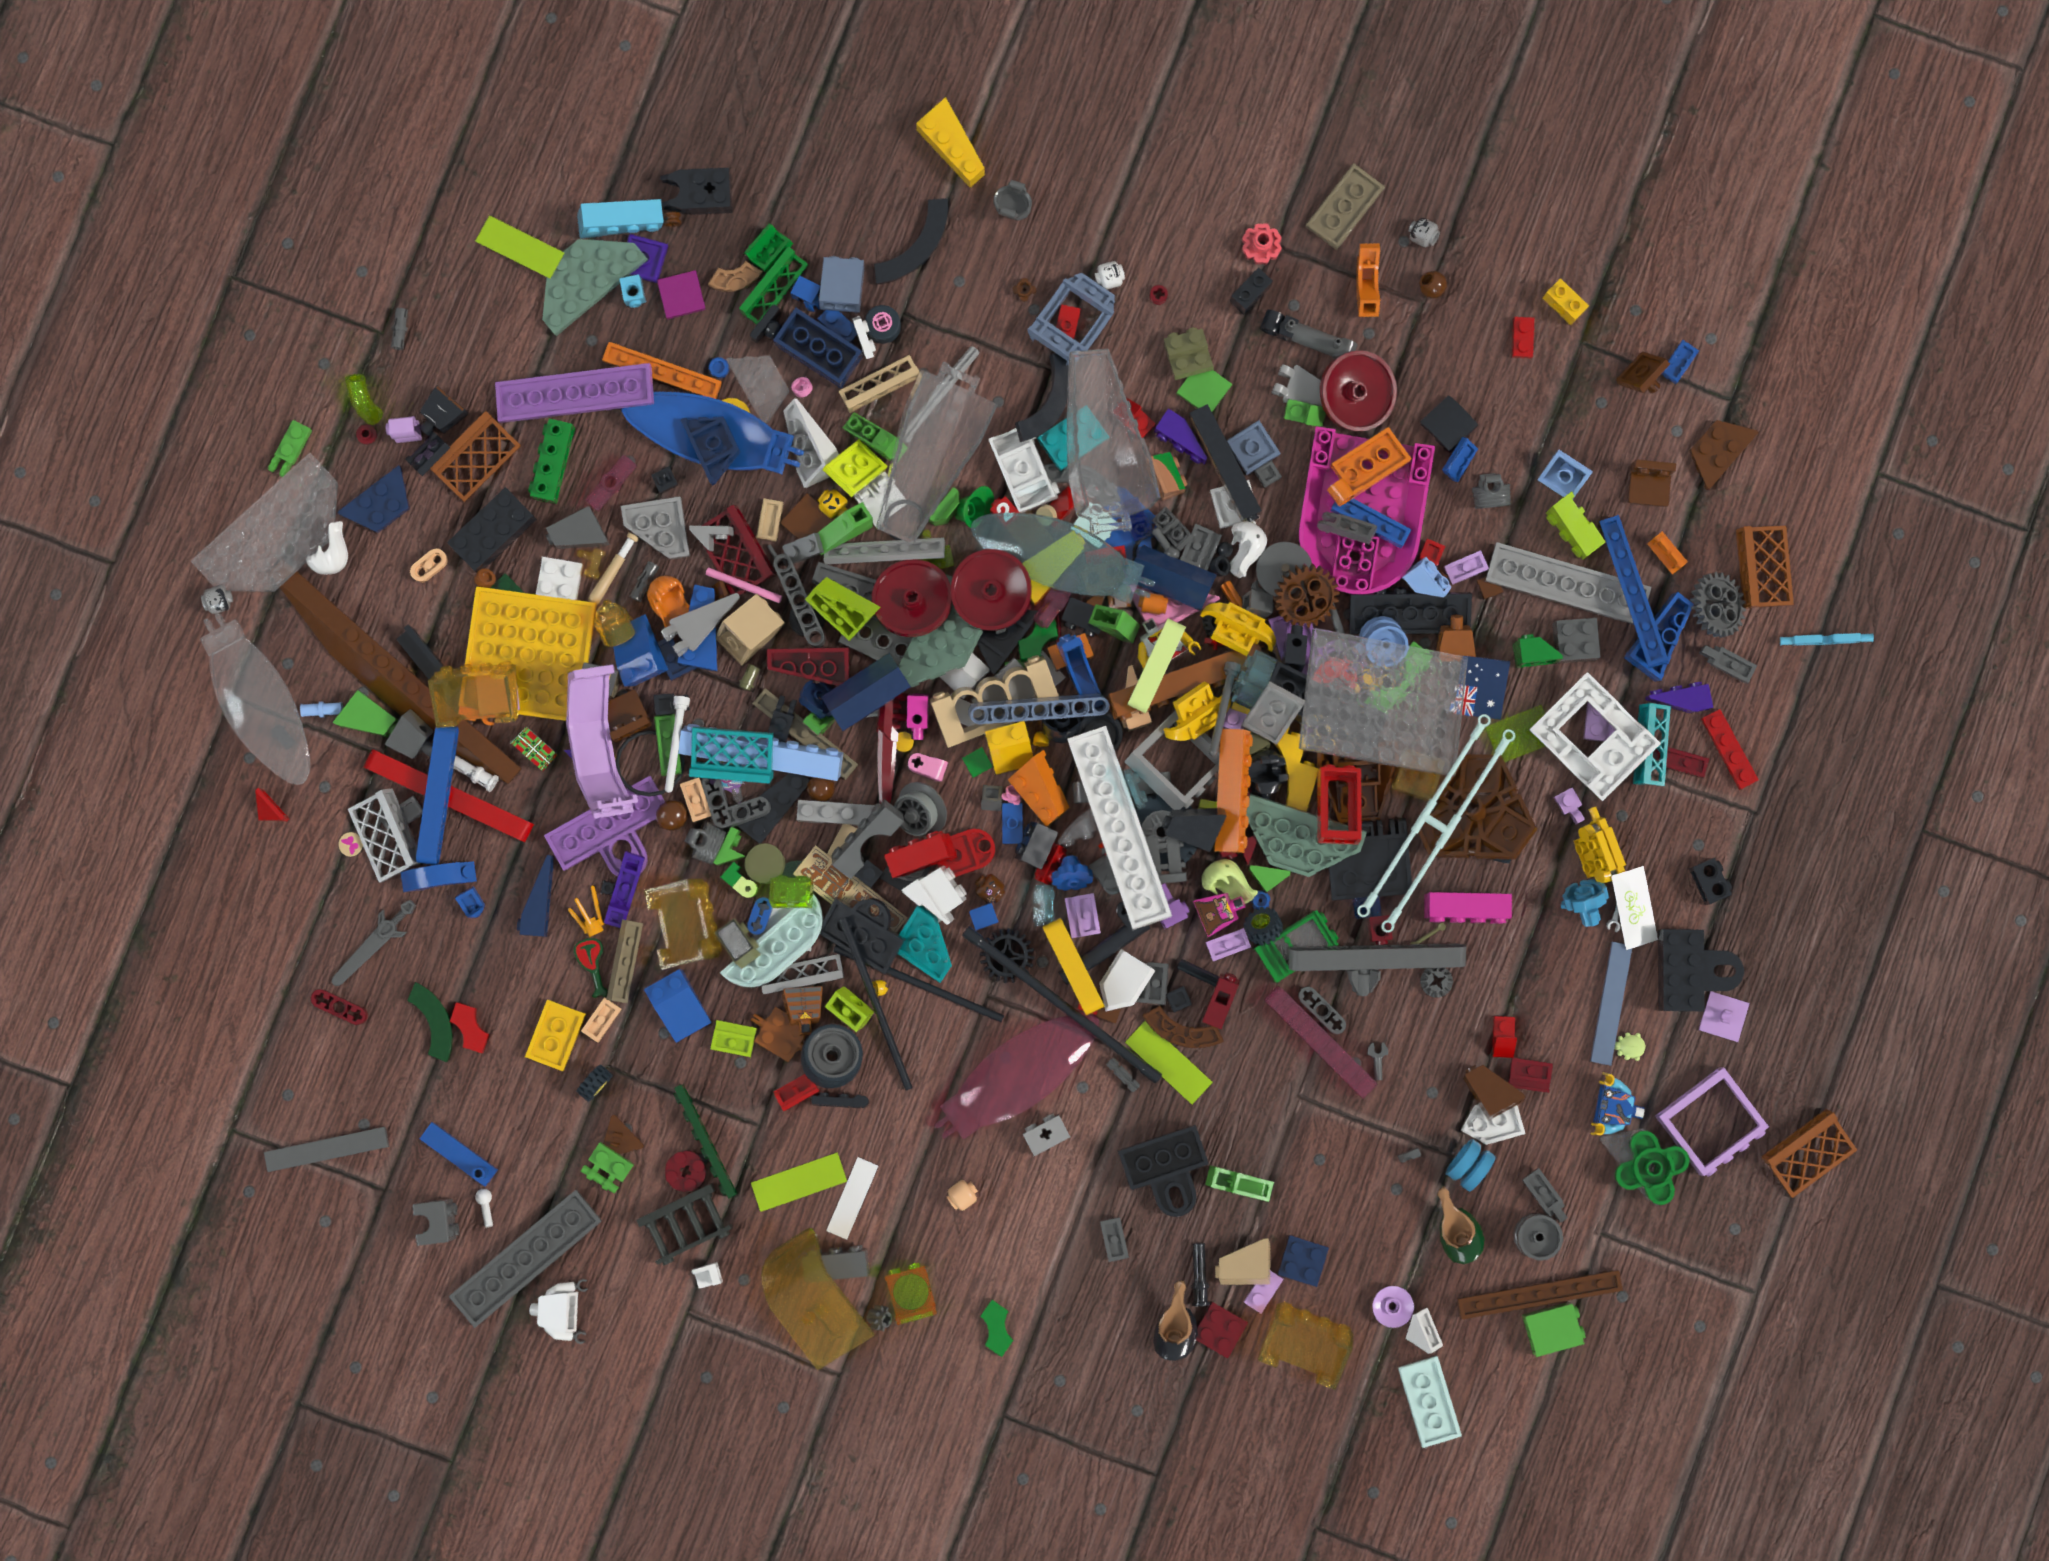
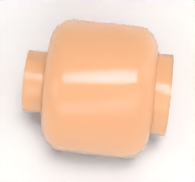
(962, 1195)

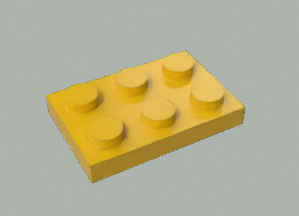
(555, 1035)

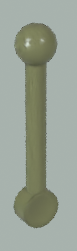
(1440, 927)

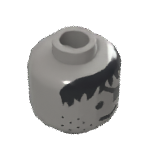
(1424, 232)
(216, 599)

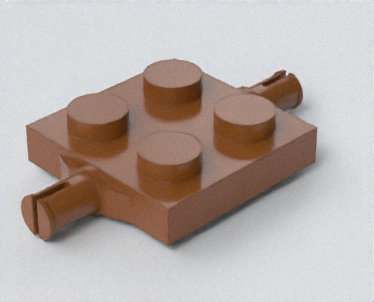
(778, 1035)

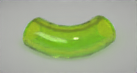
(361, 399)

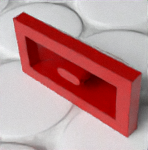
(1063, 504)
(267, 808)

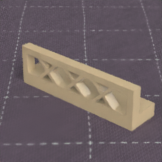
(881, 388)

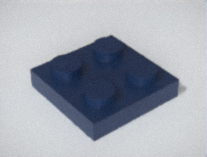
(1303, 1260)

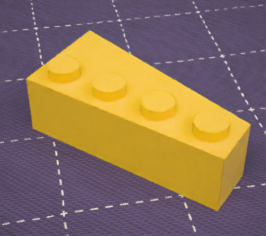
(950, 141)

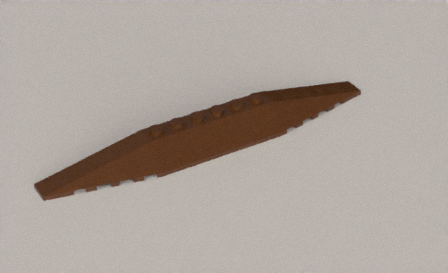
(385, 674)

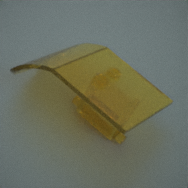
(810, 1301)

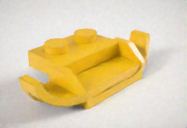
(1238, 627)
(1196, 713)

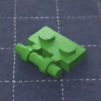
(612, 1163)

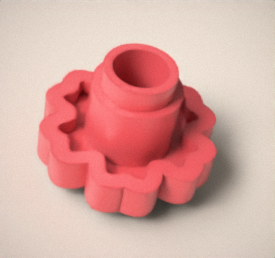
(1257, 251)

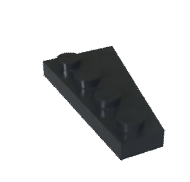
(781, 798)

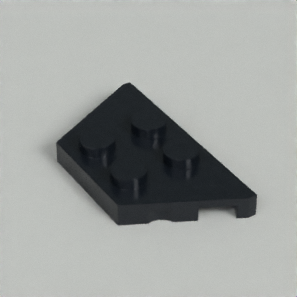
(998, 647)

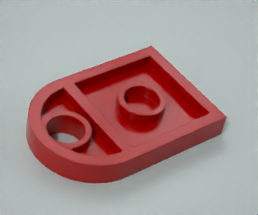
(969, 855)

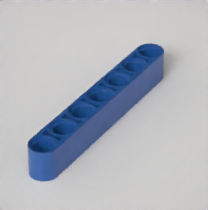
(437, 795)

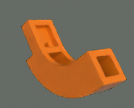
(1367, 280)

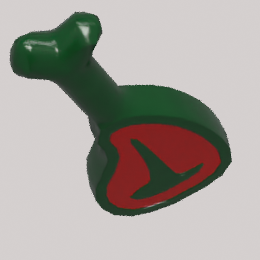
(588, 955)

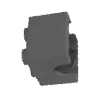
(441, 1220)

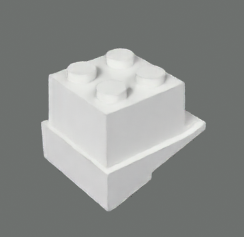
(937, 893)

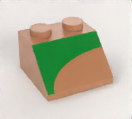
(1167, 475)

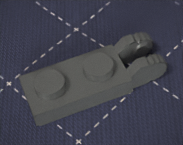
(1347, 527)

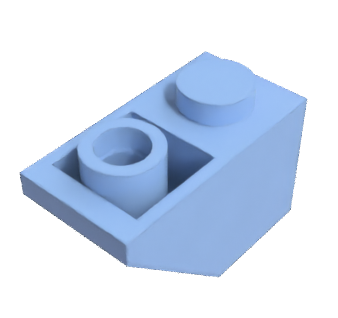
(1426, 579)

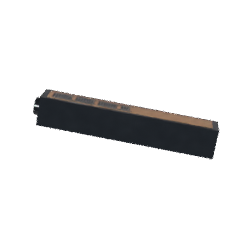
(1225, 464)

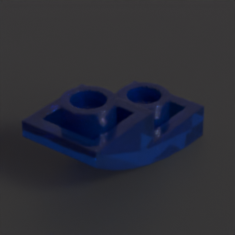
(1140, 526)

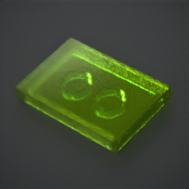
(1524, 739)

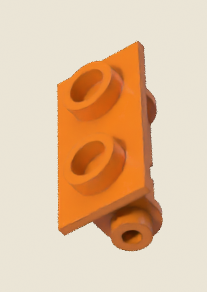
(1667, 552)

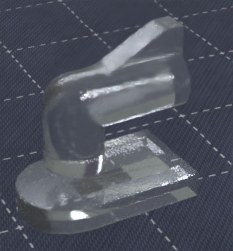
(736, 792)

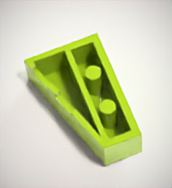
(1575, 526)
(841, 607)

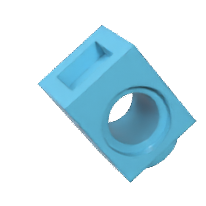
(629, 283)

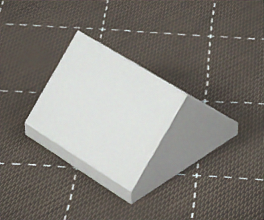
(967, 676)

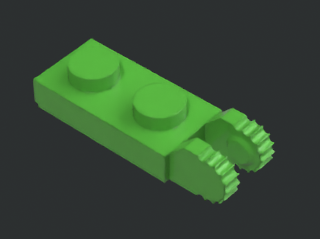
(290, 447)

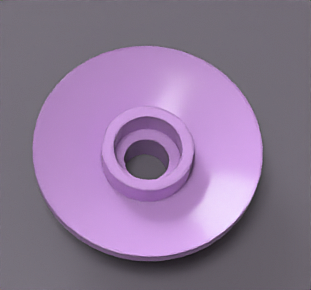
(1402, 1311)

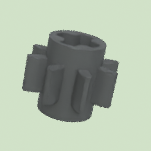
(879, 1317)

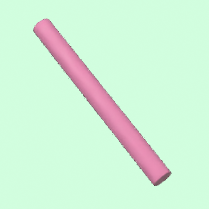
(744, 585)

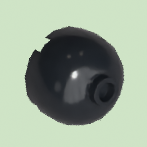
(1061, 729)

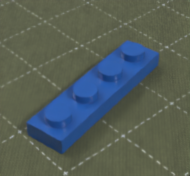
(1386, 527)

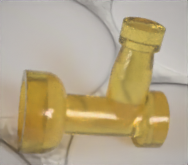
(595, 557)

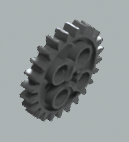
(1721, 592)

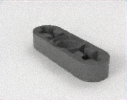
(1329, 1024)

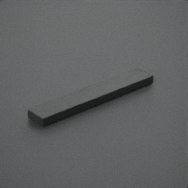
(326, 1149)

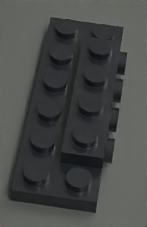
(1411, 610)

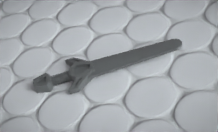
(385, 930)

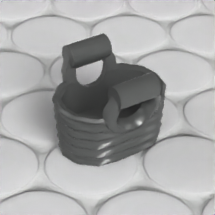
(1013, 201)
(1491, 498)
(711, 843)

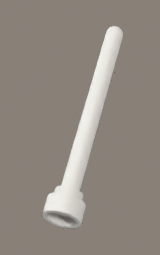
(681, 704)

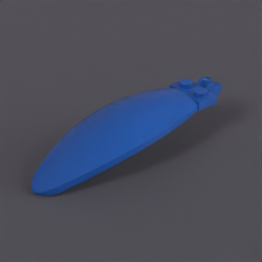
(757, 441)

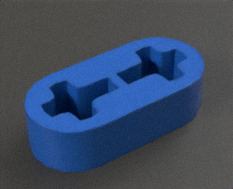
(755, 914)

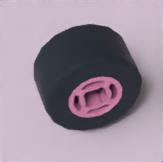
(887, 329)

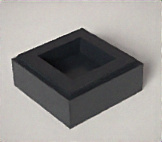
(1178, 999)

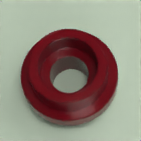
(372, 434)

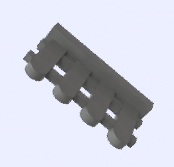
(1174, 866)

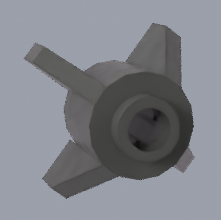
(1364, 980)

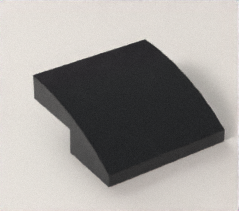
(1449, 423)

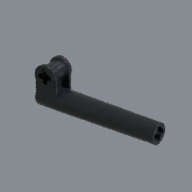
(1111, 944)

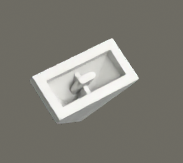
(1423, 1332)

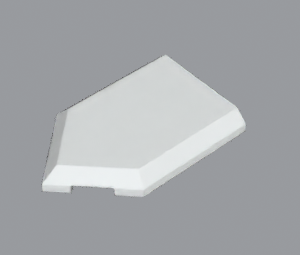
(1124, 981)
(1497, 1129)

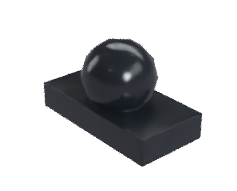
(767, 325)

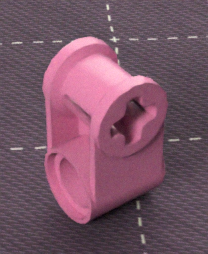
(932, 767)

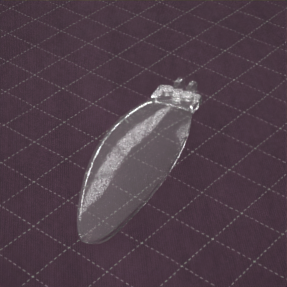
(256, 701)

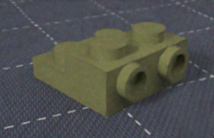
(1188, 353)

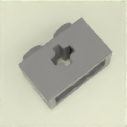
(1058, 1134)

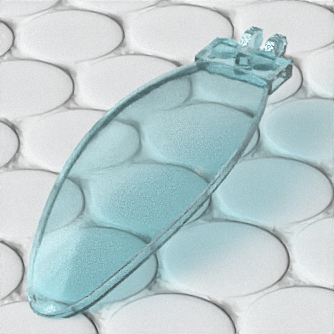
(1062, 555)

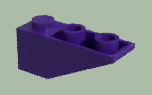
(1177, 431)
(1688, 700)

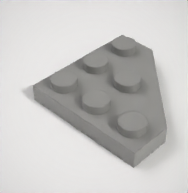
(659, 525)

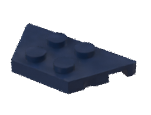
(712, 444)
(379, 503)

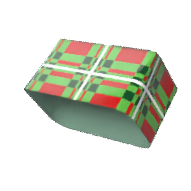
(534, 748)

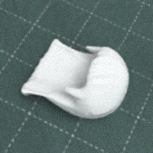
(1251, 545)
(336, 555)

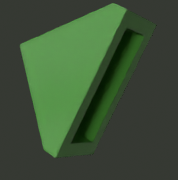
(1268, 877)

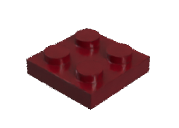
(1220, 1329)

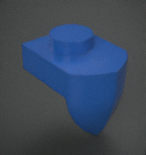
(470, 903)

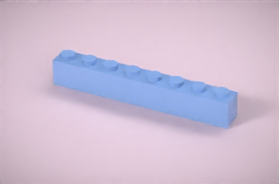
(787, 757)

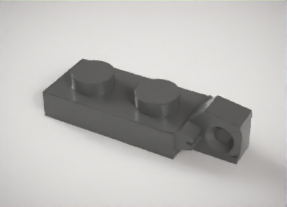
(1729, 663)
(1545, 1194)

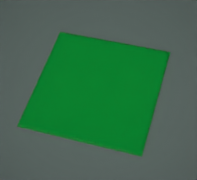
(977, 762)

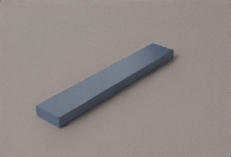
(1611, 1004)

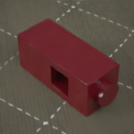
(1221, 1000)

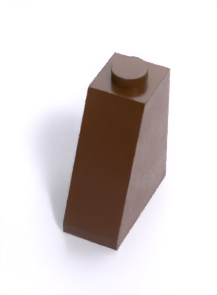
(1491, 1091)

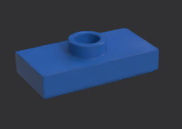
(1680, 361)
(1460, 459)
(1012, 823)

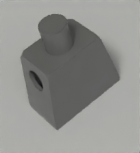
(411, 736)

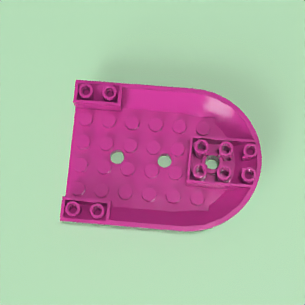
(1397, 496)

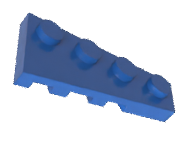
(706, 654)

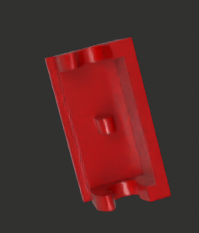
(795, 1092)

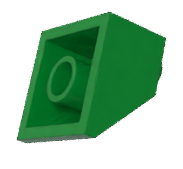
(1534, 652)

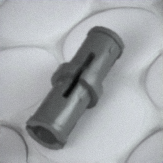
(399, 329)
(644, 581)

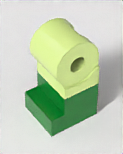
(743, 886)

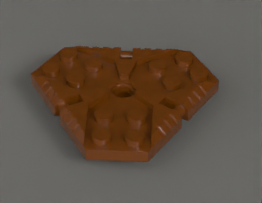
(1498, 825)

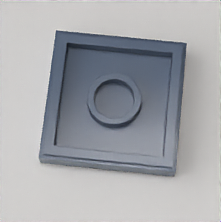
(1253, 447)

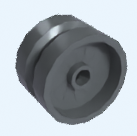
(1526, 1232)

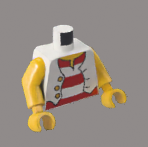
(1150, 638)

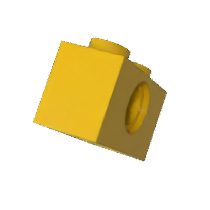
(1565, 301)

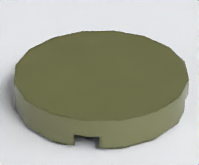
(764, 862)

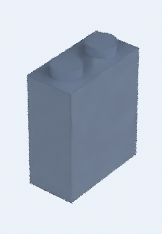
(841, 284)

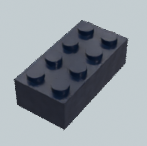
(818, 348)

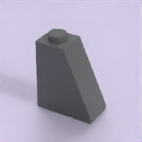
(577, 531)

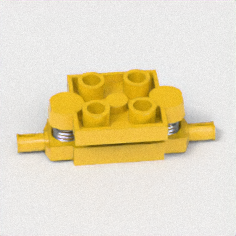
(1599, 849)

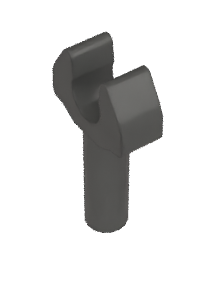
(1377, 1059)

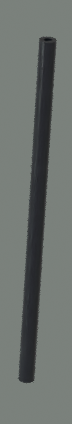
(932, 989)
(876, 1004)

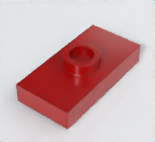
(1068, 320)

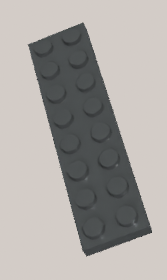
(525, 1258)

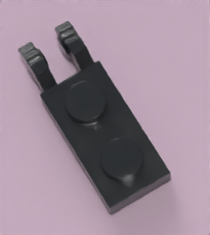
(781, 720)
(841, 1100)

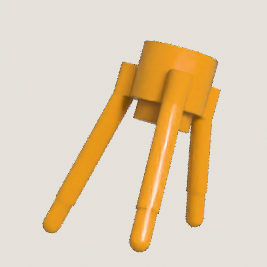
(590, 926)

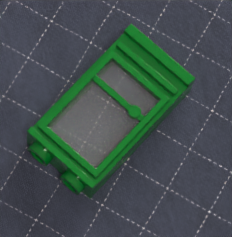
(1306, 932)

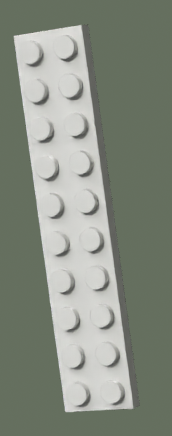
(1119, 828)

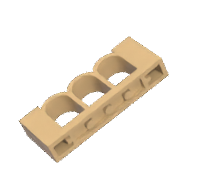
(945, 710)

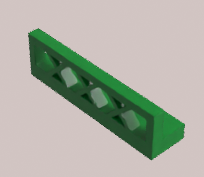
(769, 280)

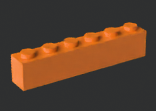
(1233, 789)

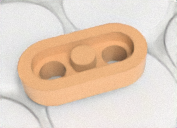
(428, 563)

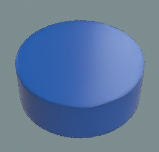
(718, 367)

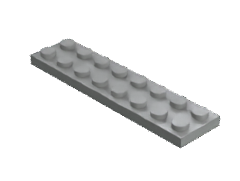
(1559, 582)

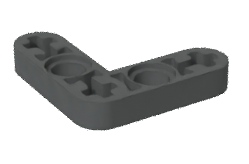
(731, 812)

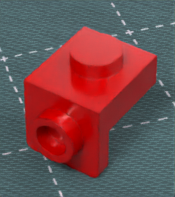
(1432, 551)

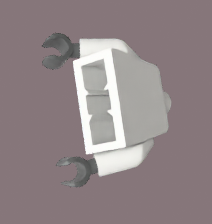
(559, 1311)

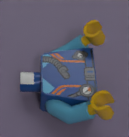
(1614, 1107)

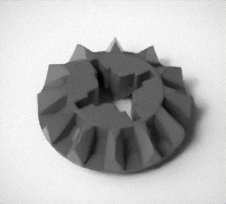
(1434, 990)

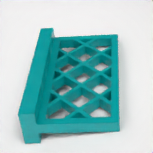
(731, 772)

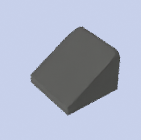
(991, 798)

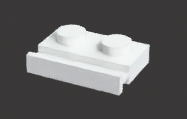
(861, 329)

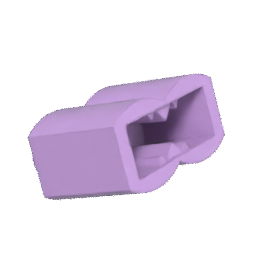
(404, 429)

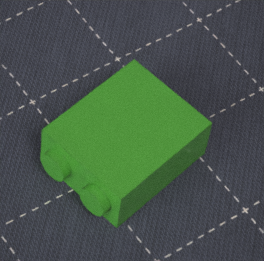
(1553, 1329)

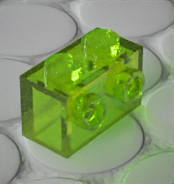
(791, 892)

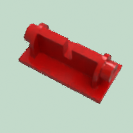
(1054, 860)

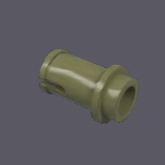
(749, 677)

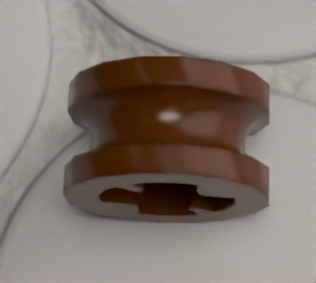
(672, 219)

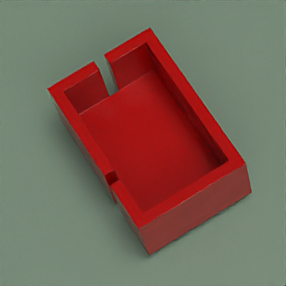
(920, 854)

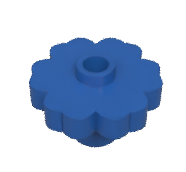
(1072, 874)

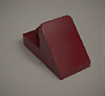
(1251, 843)

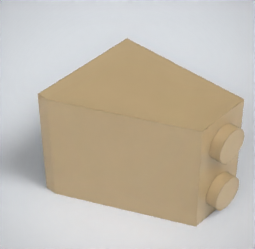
(749, 629)

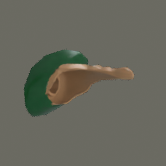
(1459, 1232)

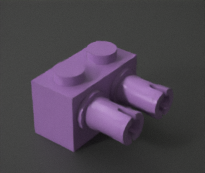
(1178, 909)

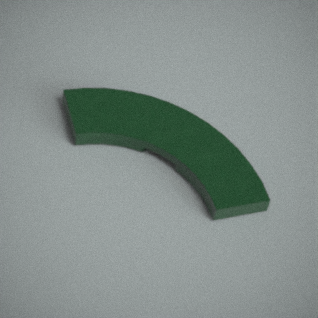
(437, 1018)

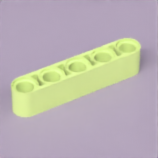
(1156, 665)

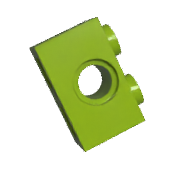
(850, 1009)

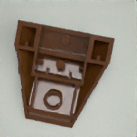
(1374, 786)

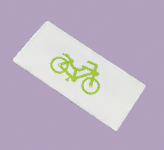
(1634, 908)

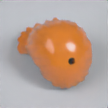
(667, 598)

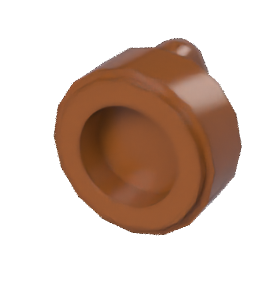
(485, 578)

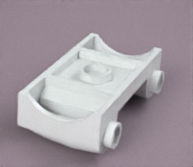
(1023, 471)

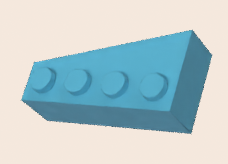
(619, 217)

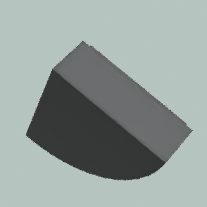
(1411, 1154)

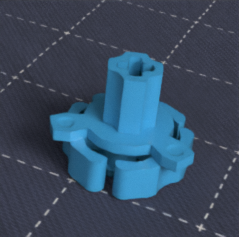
(1585, 900)

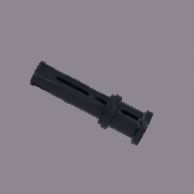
(1200, 1285)

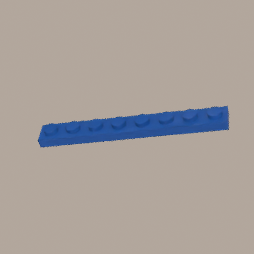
(1633, 591)

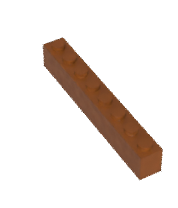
(1179, 683)

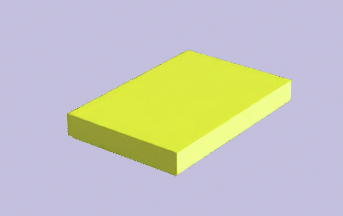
(855, 468)

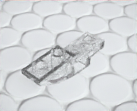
(1082, 827)

